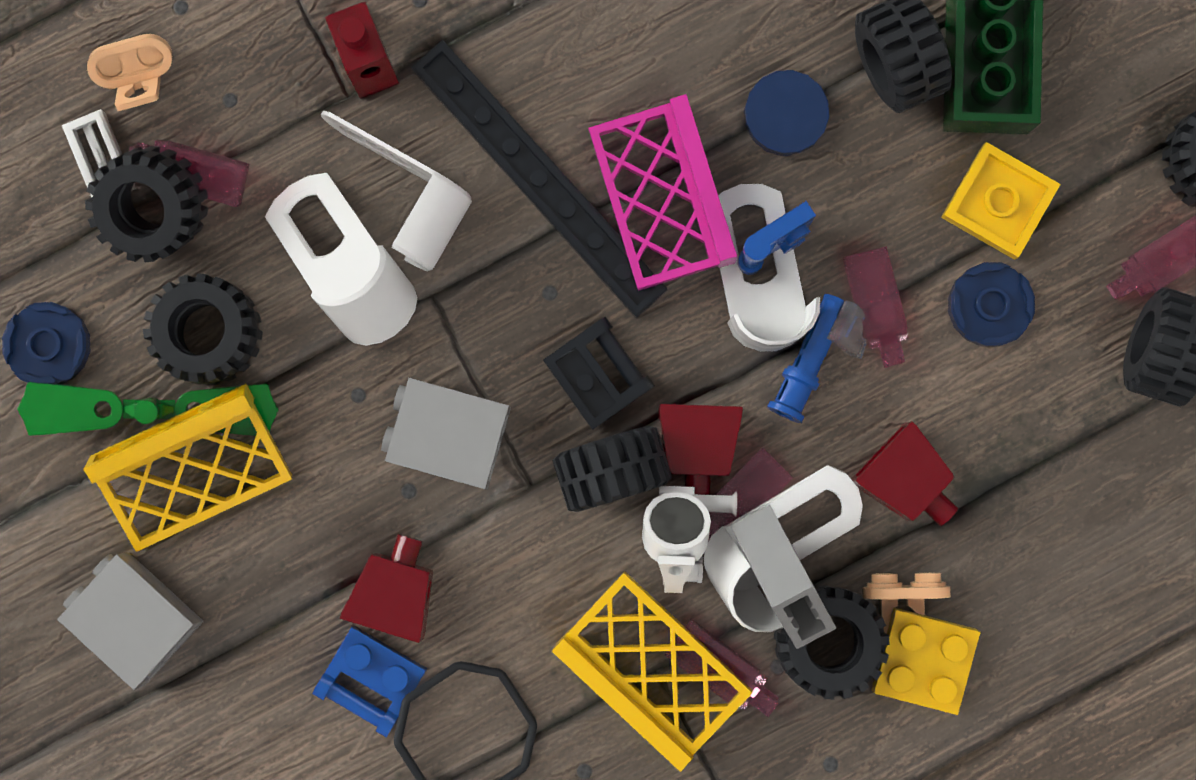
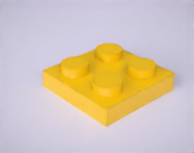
(1000, 201)
(926, 661)

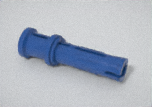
(802, 375)

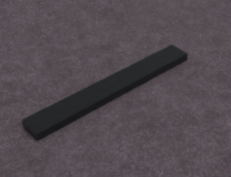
(535, 175)

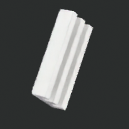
(74, 141)

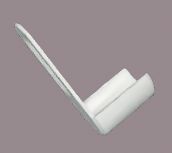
(434, 214)
(357, 281)
(772, 312)
(730, 569)

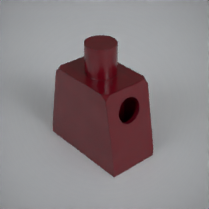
(361, 48)
(699, 441)
(908, 477)
(393, 592)

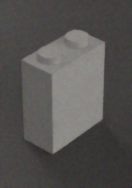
(446, 433)
(782, 576)
(129, 619)

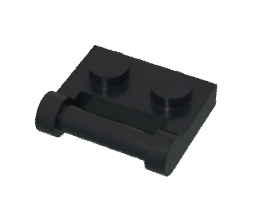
(588, 383)

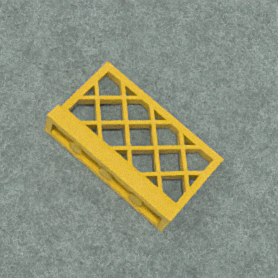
(175, 434)
(626, 698)

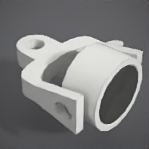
(678, 532)

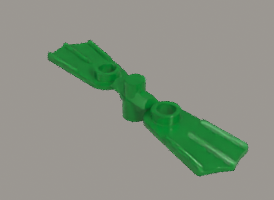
(67, 408)

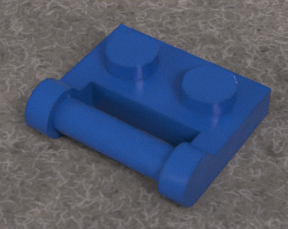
(783, 234)
(378, 669)

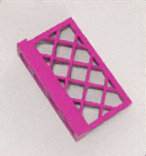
(699, 185)

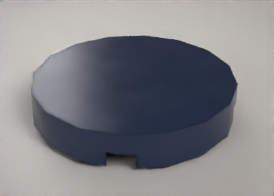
(786, 112)
(991, 304)
(46, 344)

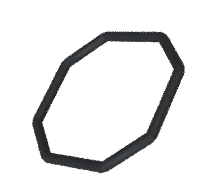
(465, 666)

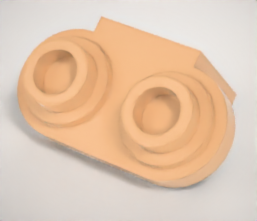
(131, 66)
(889, 590)

